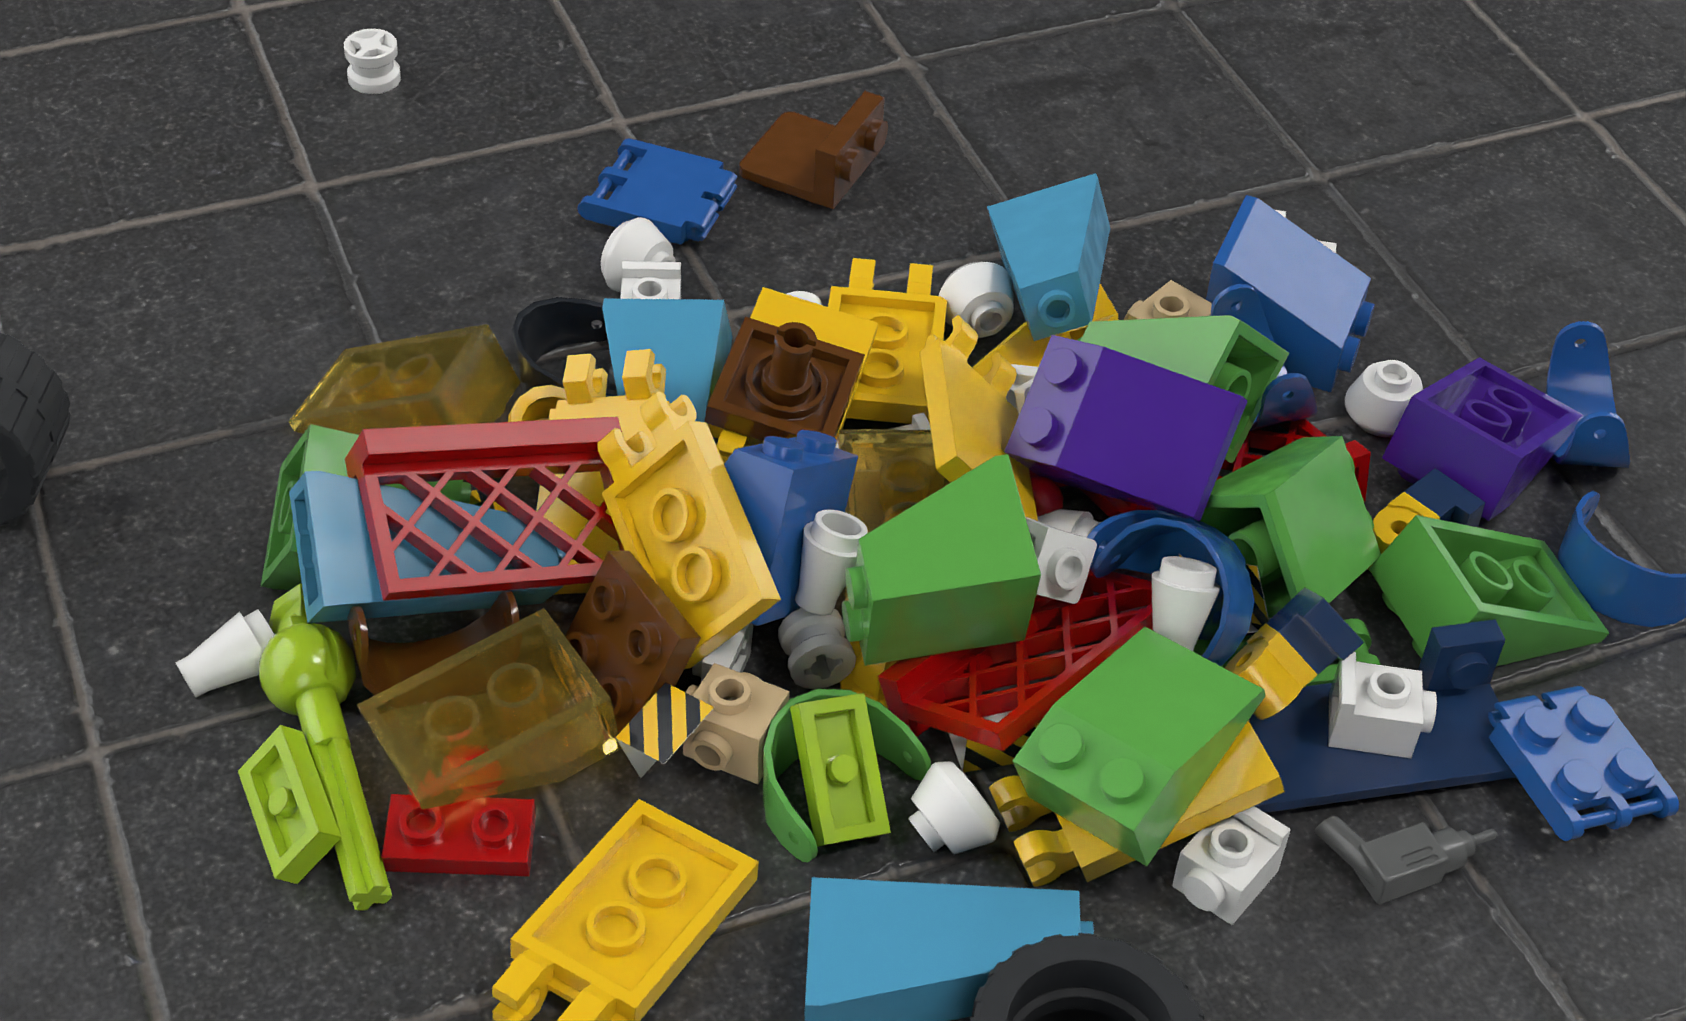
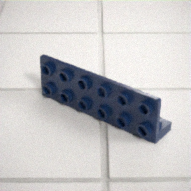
(1455, 753)

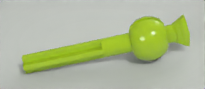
(309, 675)

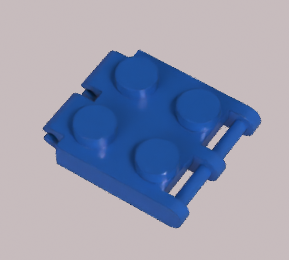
(664, 186)
(1578, 757)

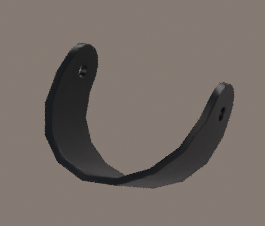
(548, 326)

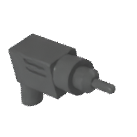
(1403, 859)

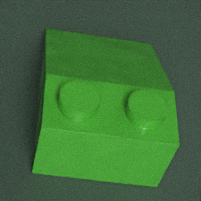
(1468, 574)
(1136, 742)

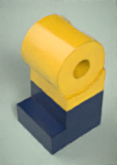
(1430, 497)
(1293, 650)

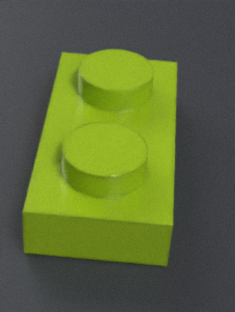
(840, 769)
(289, 804)

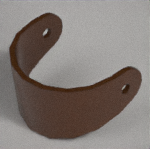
(391, 663)

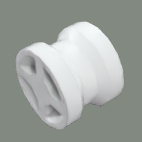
(372, 61)
(816, 648)

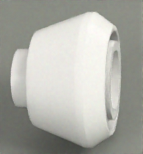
(633, 241)
(980, 296)
(1381, 396)
(952, 811)

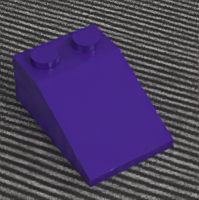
(1125, 428)
(1481, 433)

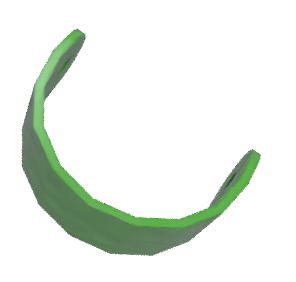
(891, 740)

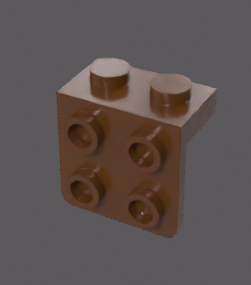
(818, 157)

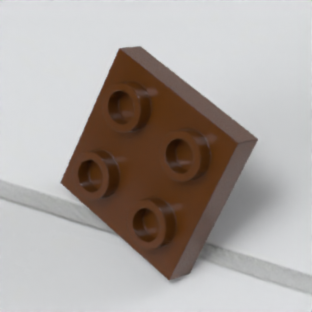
(783, 382)
(630, 635)

